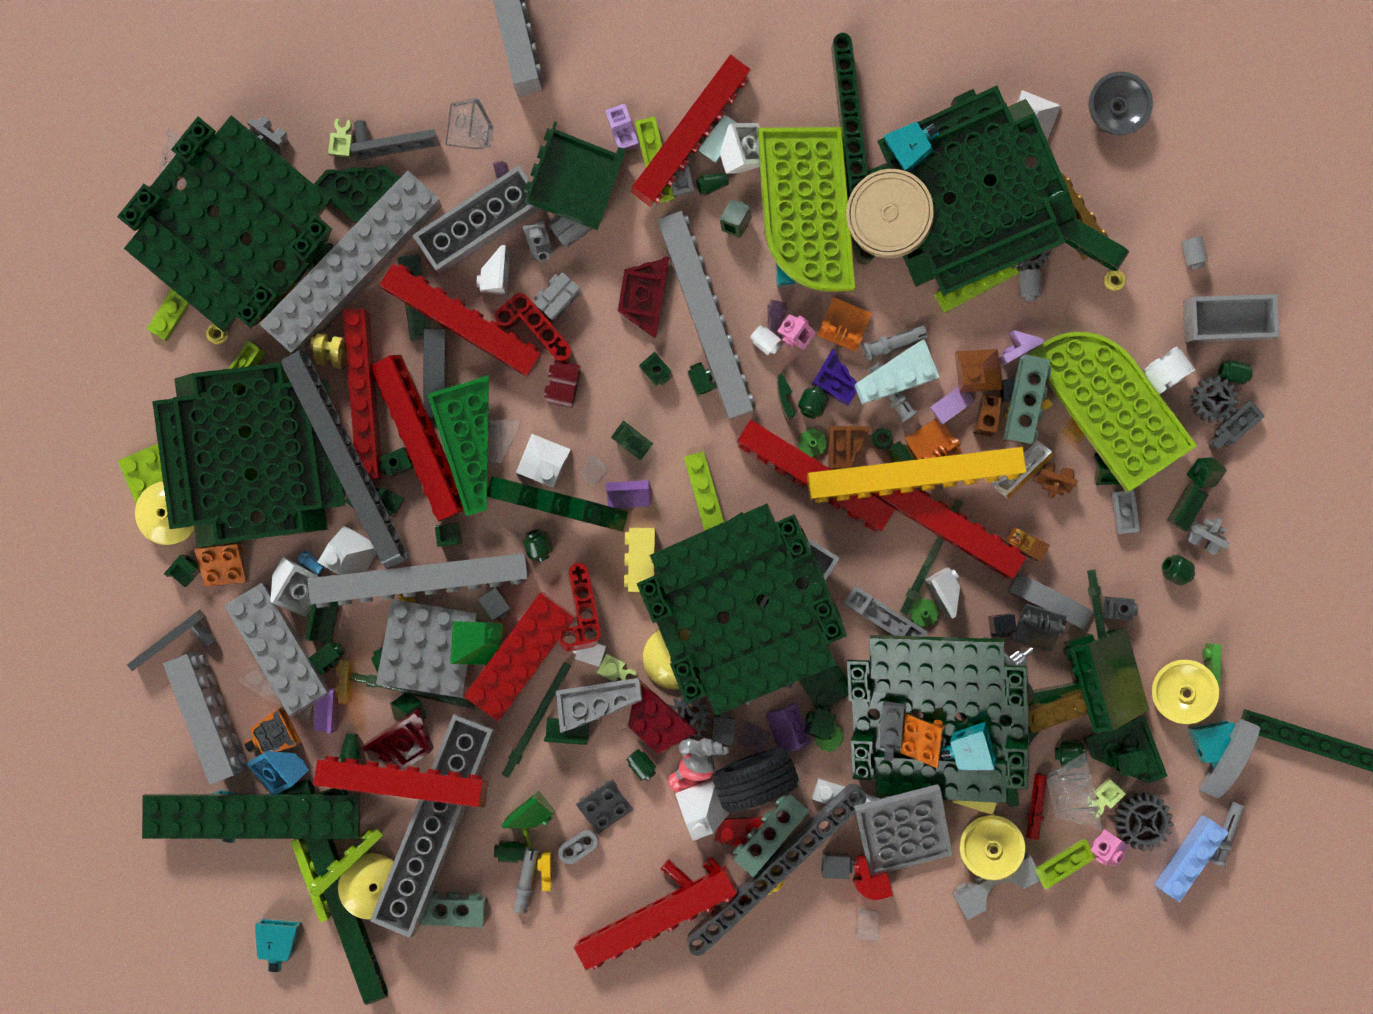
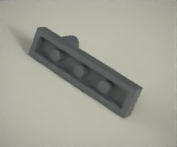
(368, 148)
(192, 622)

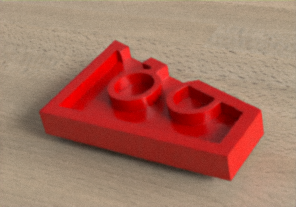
(734, 831)

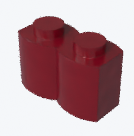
(562, 384)

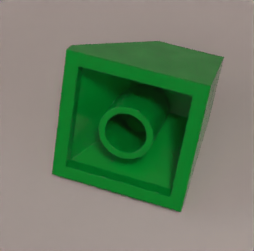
(475, 642)
(530, 814)

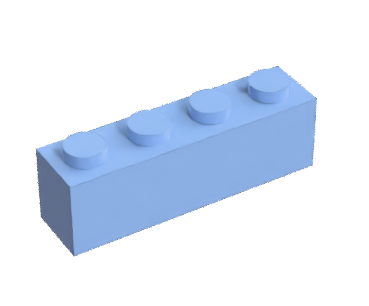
(1191, 858)

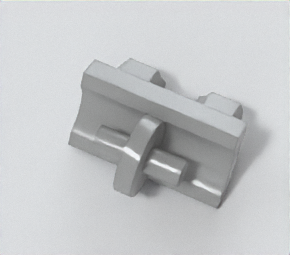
(273, 140)
(538, 241)
(1215, 541)

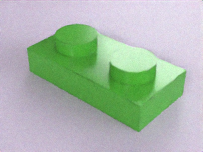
(1212, 657)

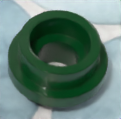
(888, 435)

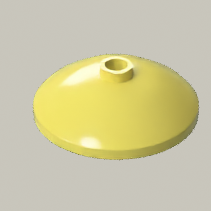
(152, 523)
(657, 660)
(1179, 677)
(991, 833)
(355, 883)

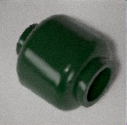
(813, 402)
(537, 545)
(1178, 570)
(1068, 750)

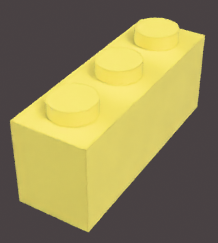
(640, 566)

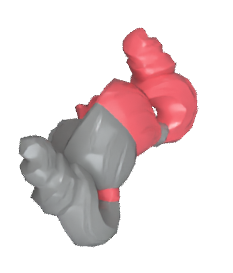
(695, 763)

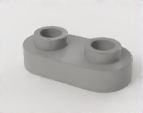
(578, 846)

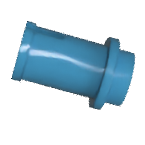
(310, 562)

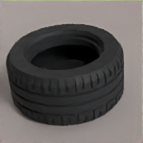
(755, 780)

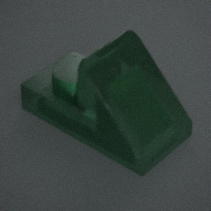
(631, 440)

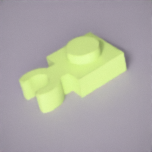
(341, 142)
(613, 668)
(1108, 794)

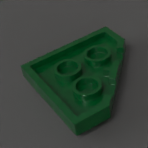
(356, 188)
(1135, 733)

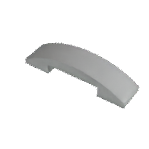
(1050, 600)
(882, 614)
(1233, 759)

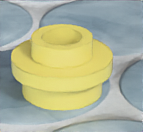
(1120, 280)
(210, 333)

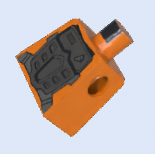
(273, 733)

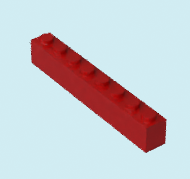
(690, 131)
(460, 320)
(362, 390)
(418, 436)
(798, 464)
(957, 530)
(401, 783)
(656, 917)

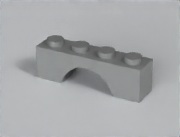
(973, 896)

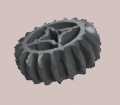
(1137, 827)

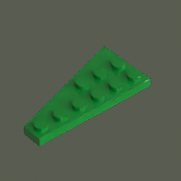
(464, 429)

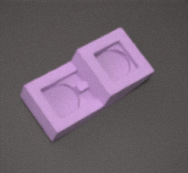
(622, 127)
(951, 405)

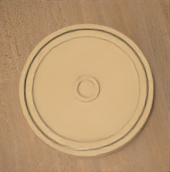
(890, 213)

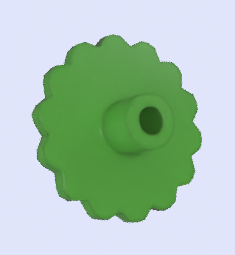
(812, 442)
(924, 612)
(834, 741)

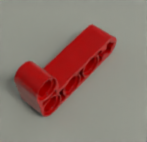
(538, 330)
(580, 606)

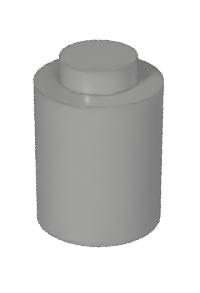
(1195, 252)
(1030, 284)

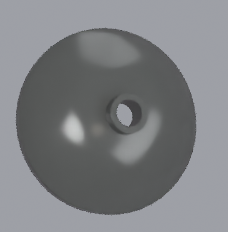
(1131, 97)

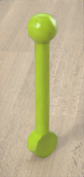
(525, 833)

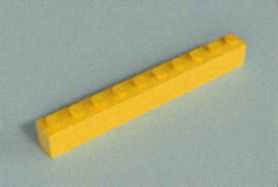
(915, 474)

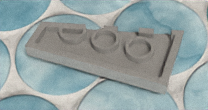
(592, 702)

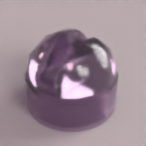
(500, 168)

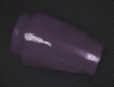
(776, 313)

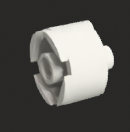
(1168, 370)

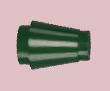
(711, 182)
(350, 748)

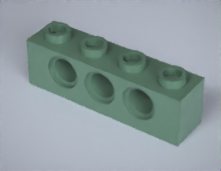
(1014, 430)
(795, 812)
(453, 917)

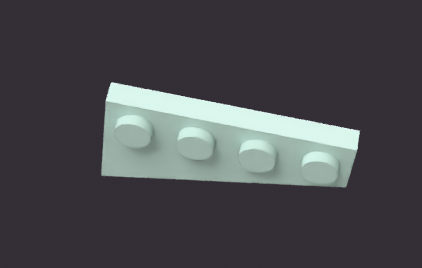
(901, 373)

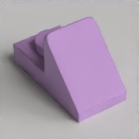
(1023, 342)

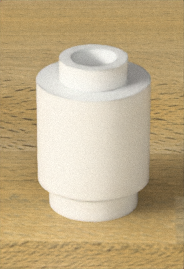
(766, 340)

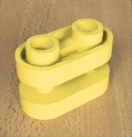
(328, 351)

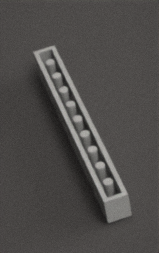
(705, 315)
(417, 578)

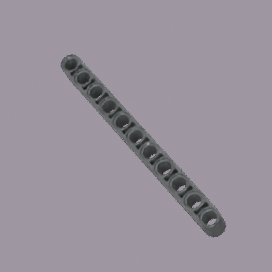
(344, 459)
(772, 879)

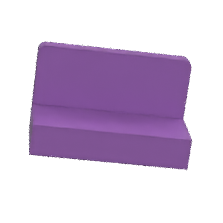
(628, 494)
(326, 713)
(788, 728)

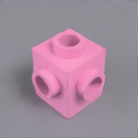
(796, 332)
(1109, 849)

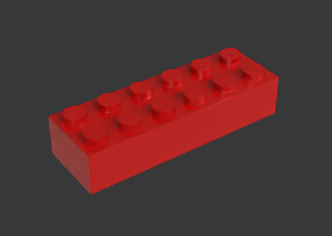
(519, 656)

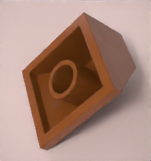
(978, 370)

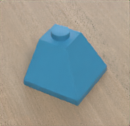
(278, 770)

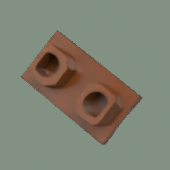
(1055, 482)

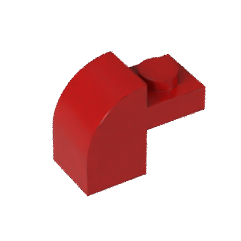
(870, 887)

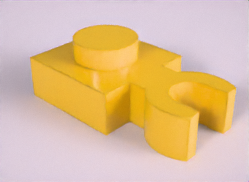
(545, 867)

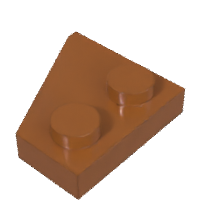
(845, 444)

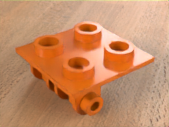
(844, 324)
(933, 441)
(221, 564)
(922, 740)

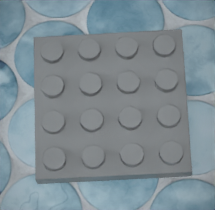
(419, 649)
(903, 830)

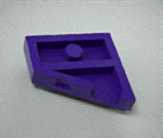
(835, 379)

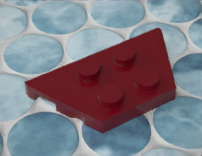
(643, 294)
(658, 723)
(402, 742)

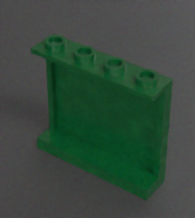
(573, 178)
(1110, 680)

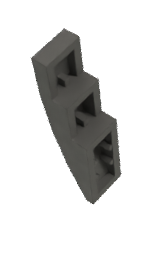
(434, 364)

